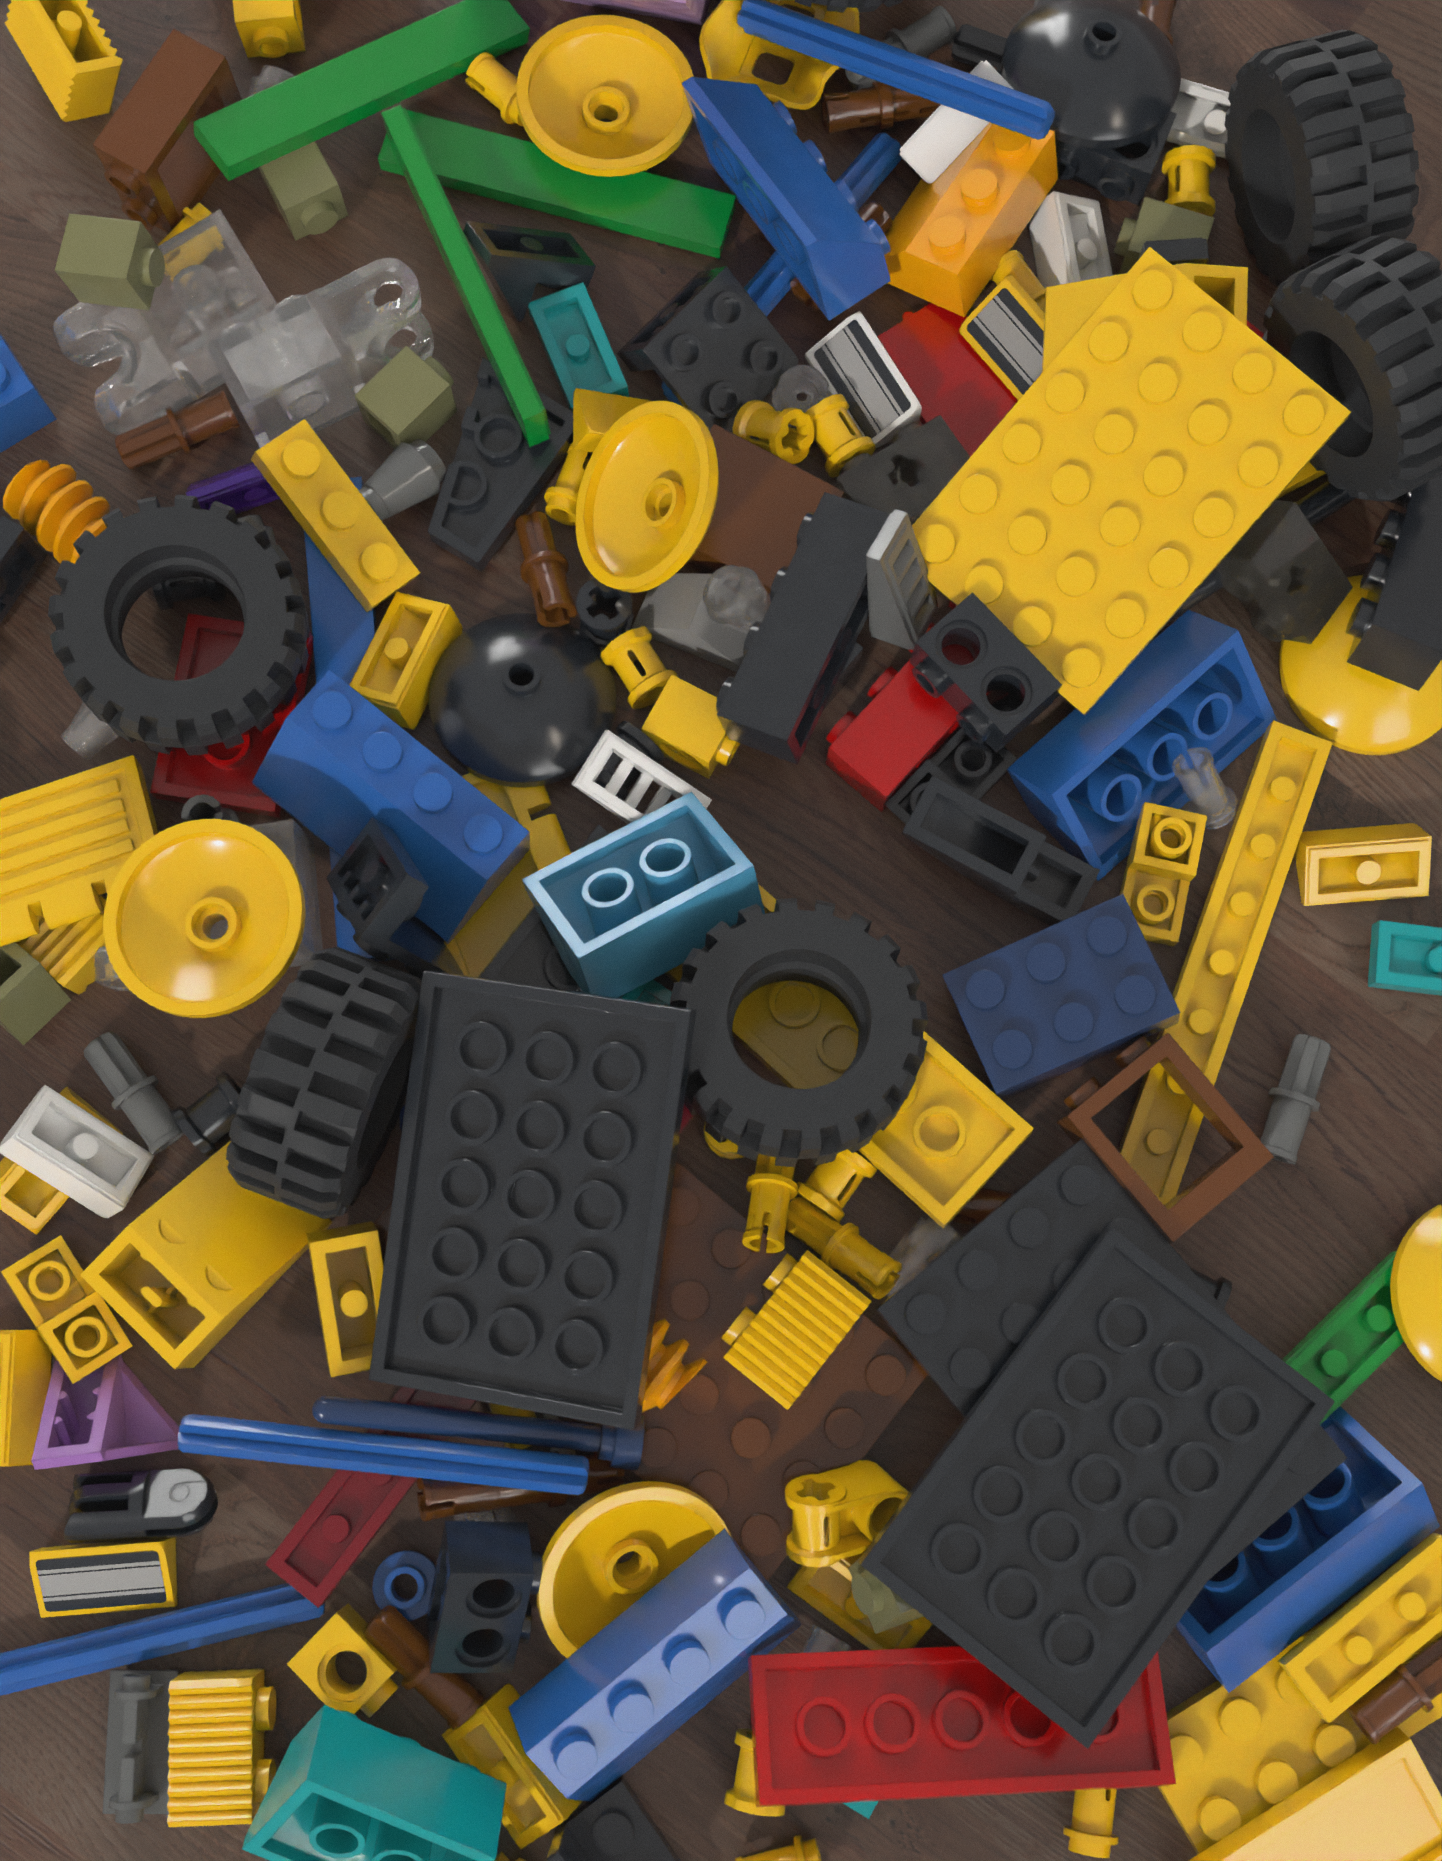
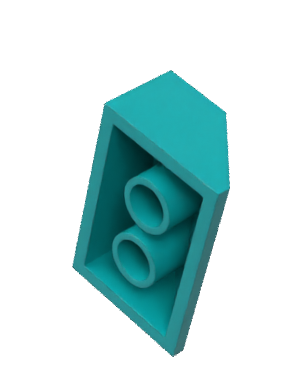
(373, 1798)

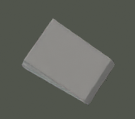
(680, 619)

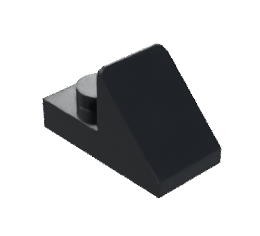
(527, 256)

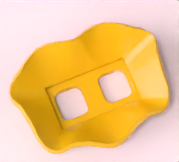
(732, 53)

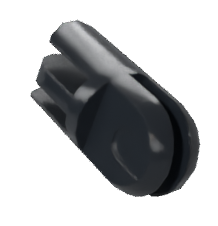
(139, 1505)

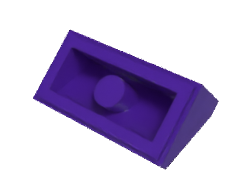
(238, 488)

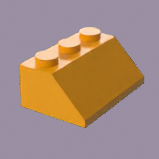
(965, 221)

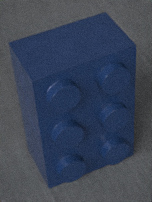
(1062, 997)

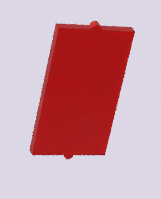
(948, 374)

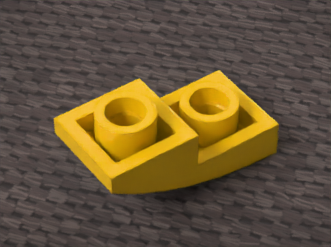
(1160, 869)
(66, 1309)

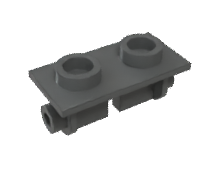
(137, 1744)

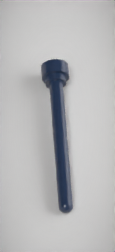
(611, 1443)

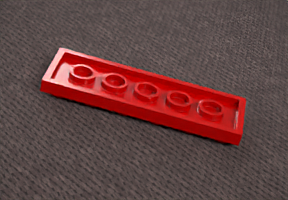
(933, 1729)

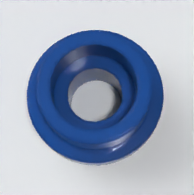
(410, 1563)

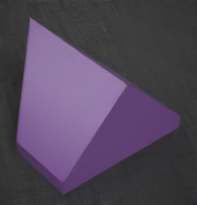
(100, 1419)

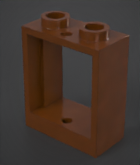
(151, 136)
(1208, 1189)

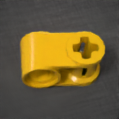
(840, 1509)

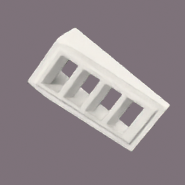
(649, 769)

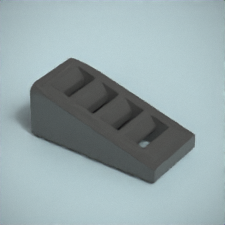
(897, 585)

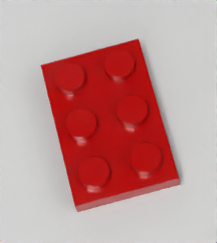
(223, 771)

